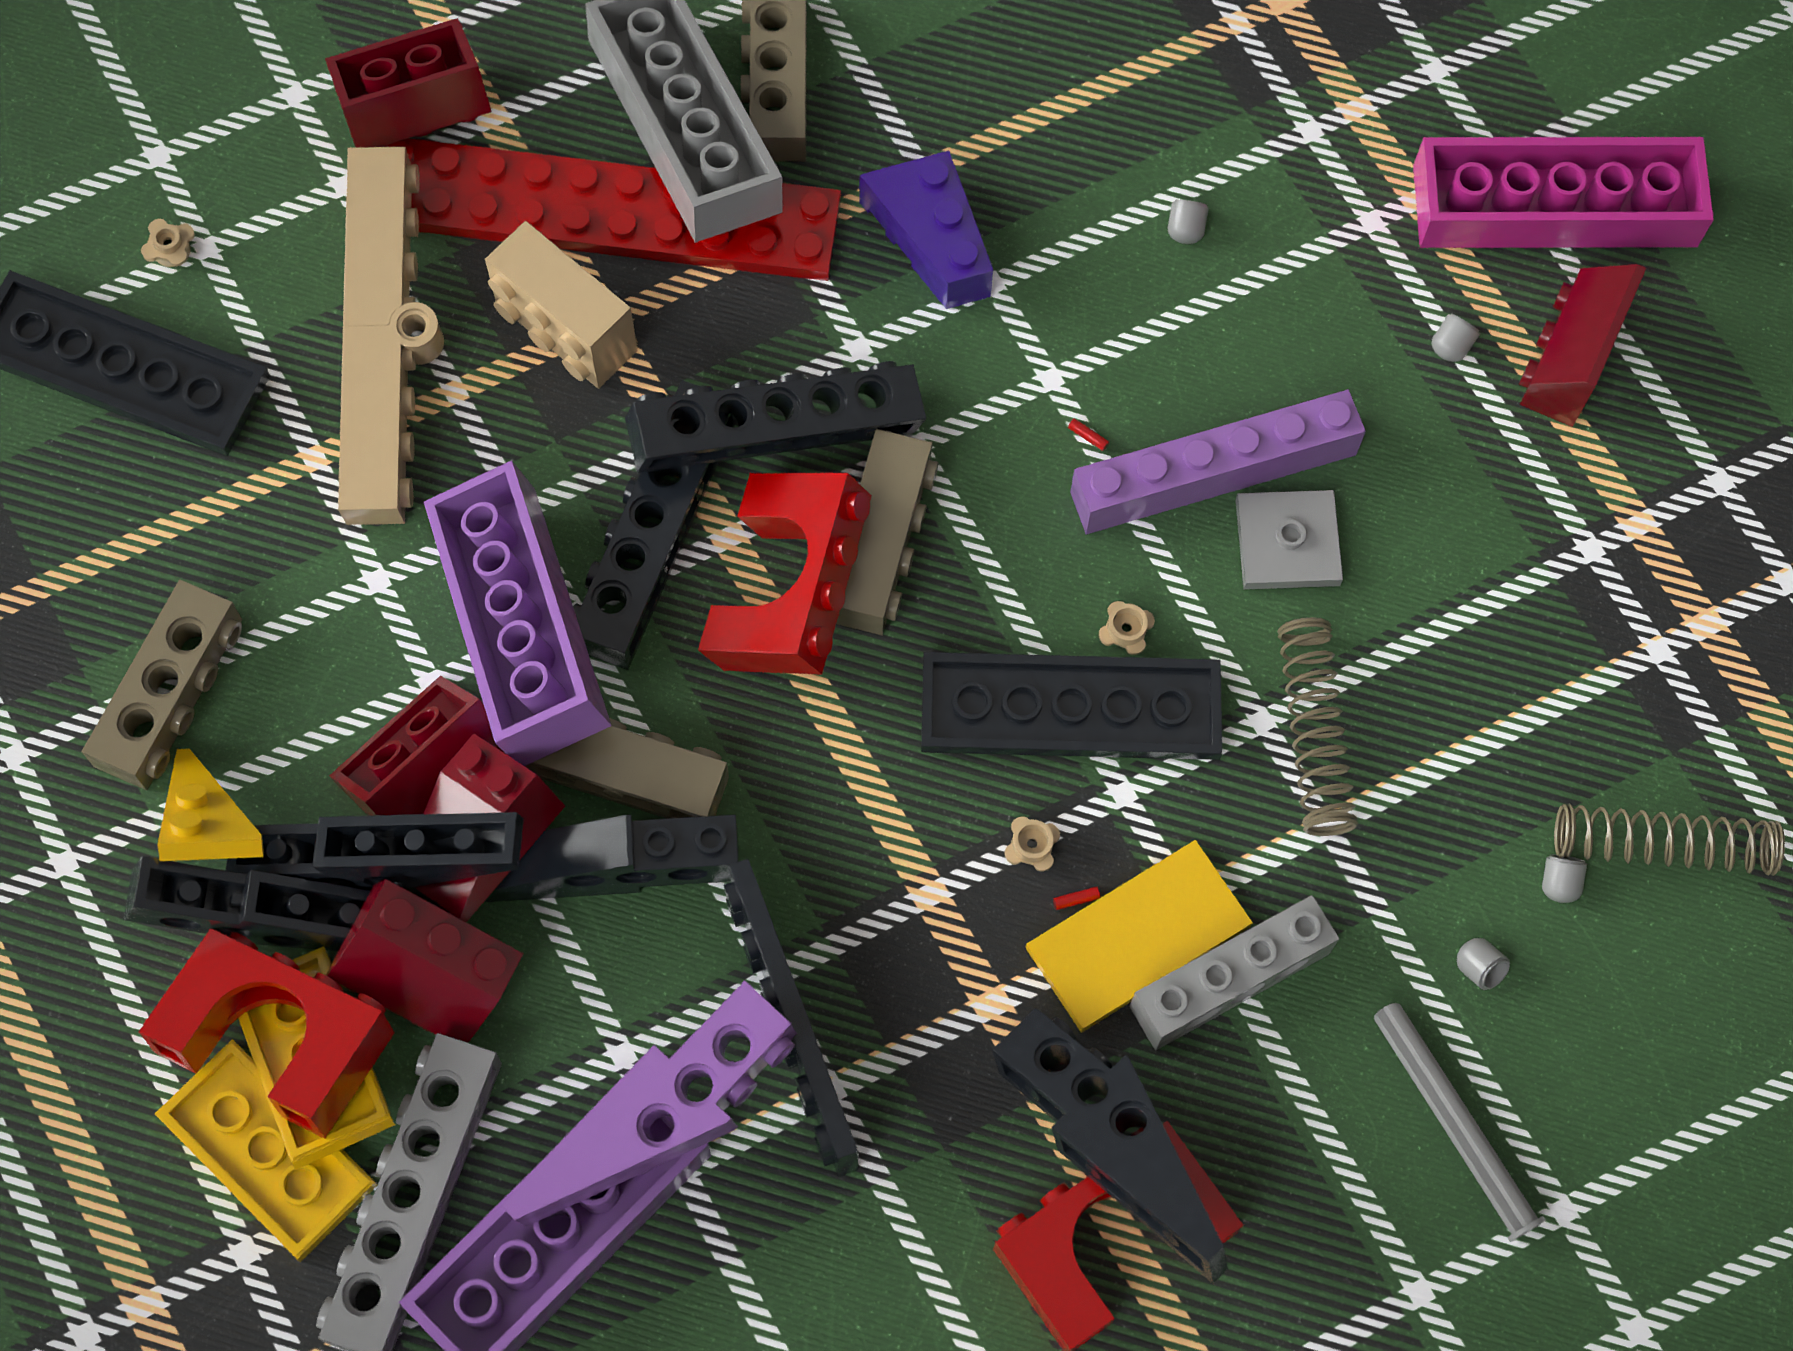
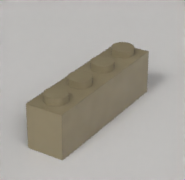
(895, 478)
(640, 772)

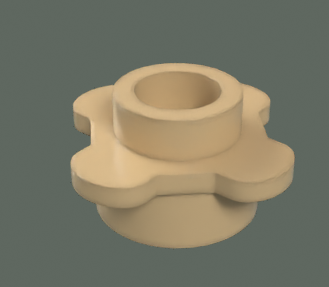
(173, 253)
(1129, 614)
(1026, 830)

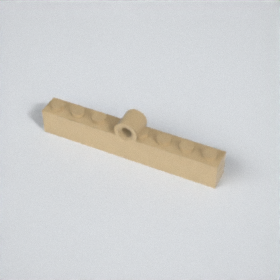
(378, 338)

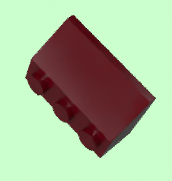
(1579, 340)
(404, 758)
(423, 963)

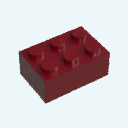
(409, 85)

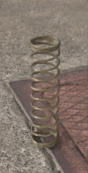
(1329, 812)
(1568, 814)

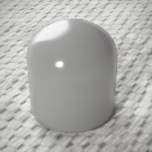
(1187, 221)
(1454, 338)
(1564, 878)
(1479, 958)

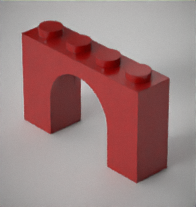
(799, 626)
(233, 977)
(1043, 1260)

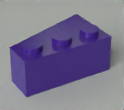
(933, 224)

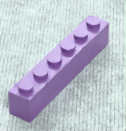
(1216, 461)

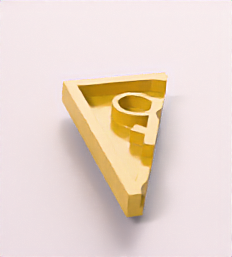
(202, 818)

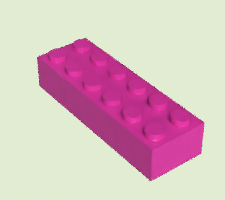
(1562, 192)

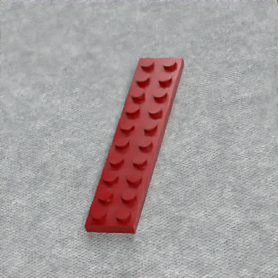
(609, 210)

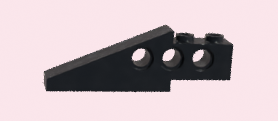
(389, 847)
(622, 857)
(256, 904)
(1134, 1170)

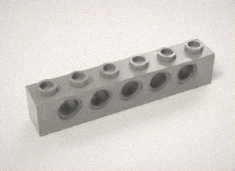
(438, 1065)

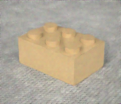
(561, 305)

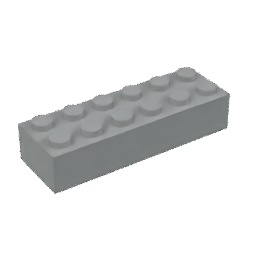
(685, 113)

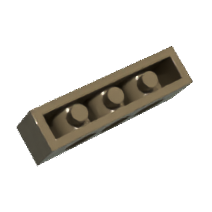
(784, 129)
(185, 615)

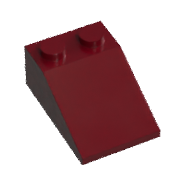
(487, 782)

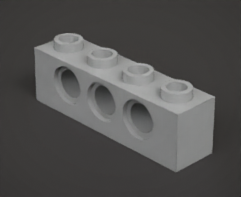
(1233, 972)

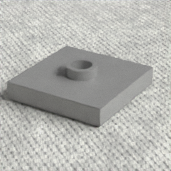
(1288, 539)

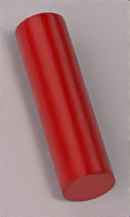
(1088, 434)
(1076, 898)

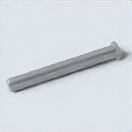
(1457, 1121)

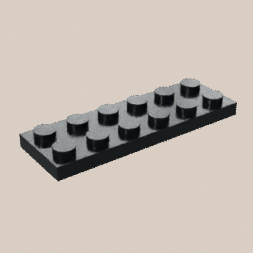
(126, 364)
(1071, 706)
(779, 989)

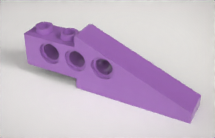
(615, 1137)

